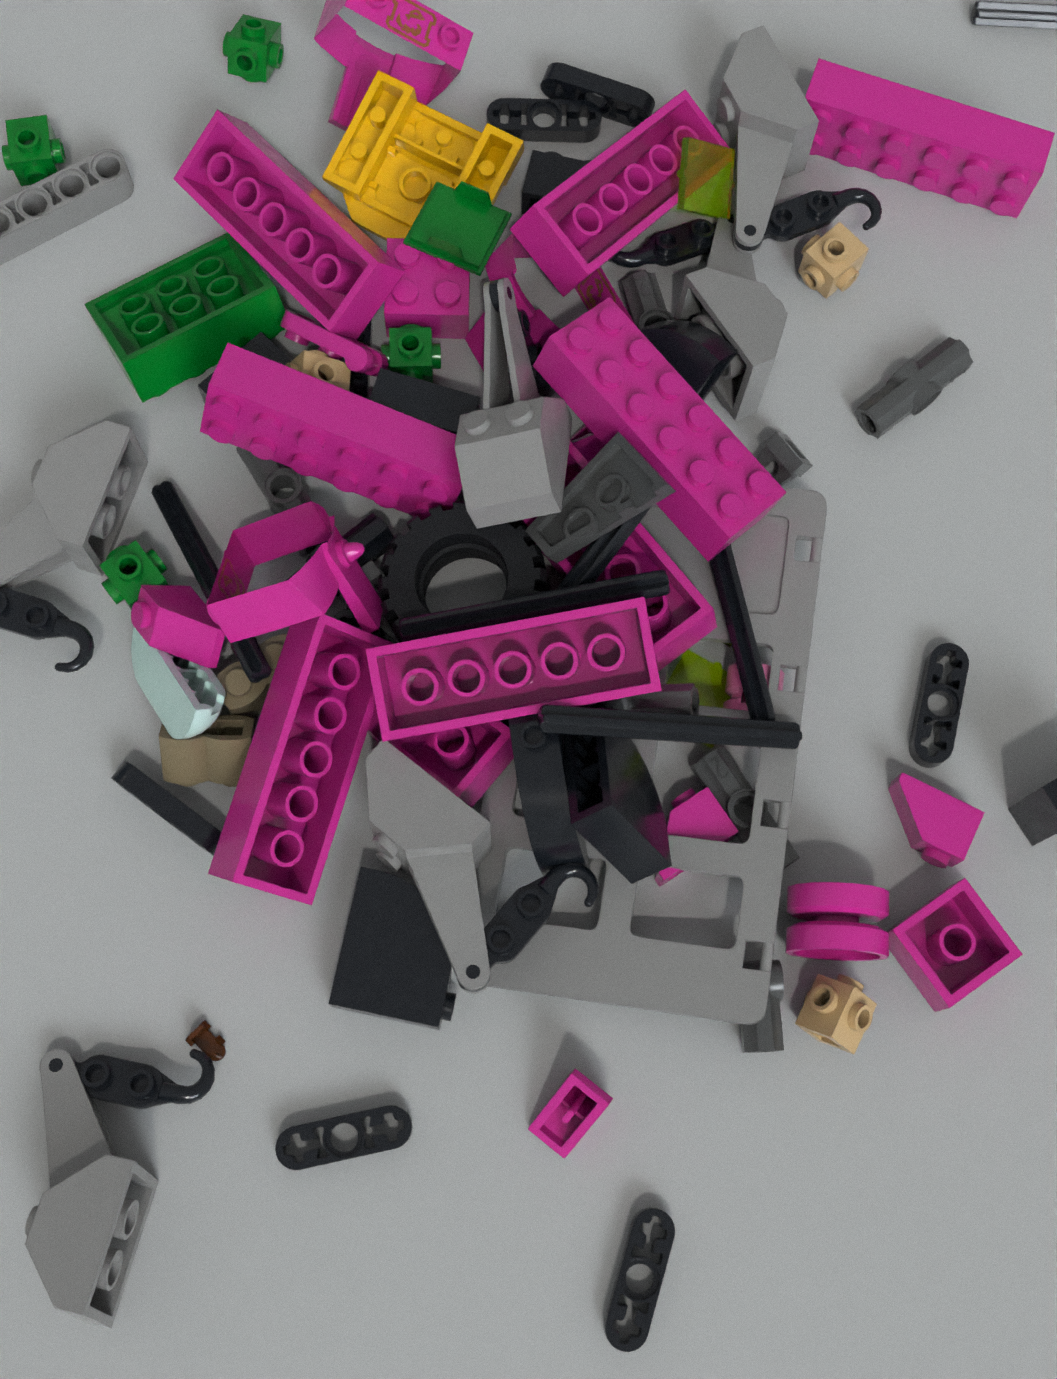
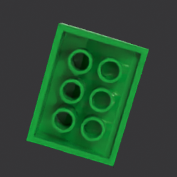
(185, 313)

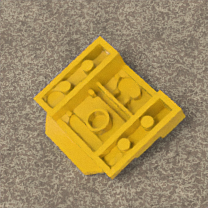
(400, 151)

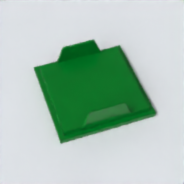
(458, 226)

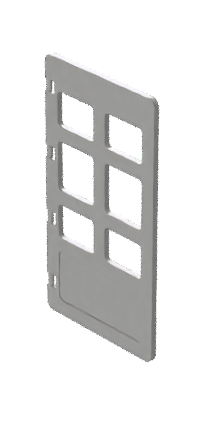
(663, 975)

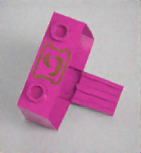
(362, 60)
(502, 265)
(306, 592)

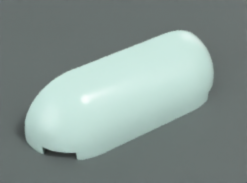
(180, 691)

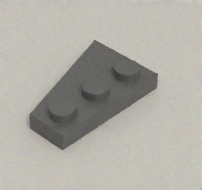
(599, 499)

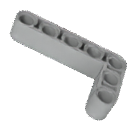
(59, 209)

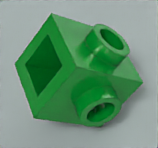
(253, 48)
(32, 149)
(412, 352)
(129, 569)

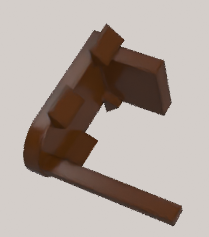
(207, 1042)

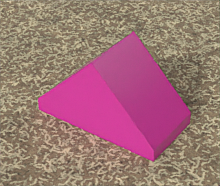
(570, 1113)

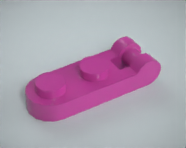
(357, 355)

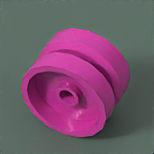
(837, 921)

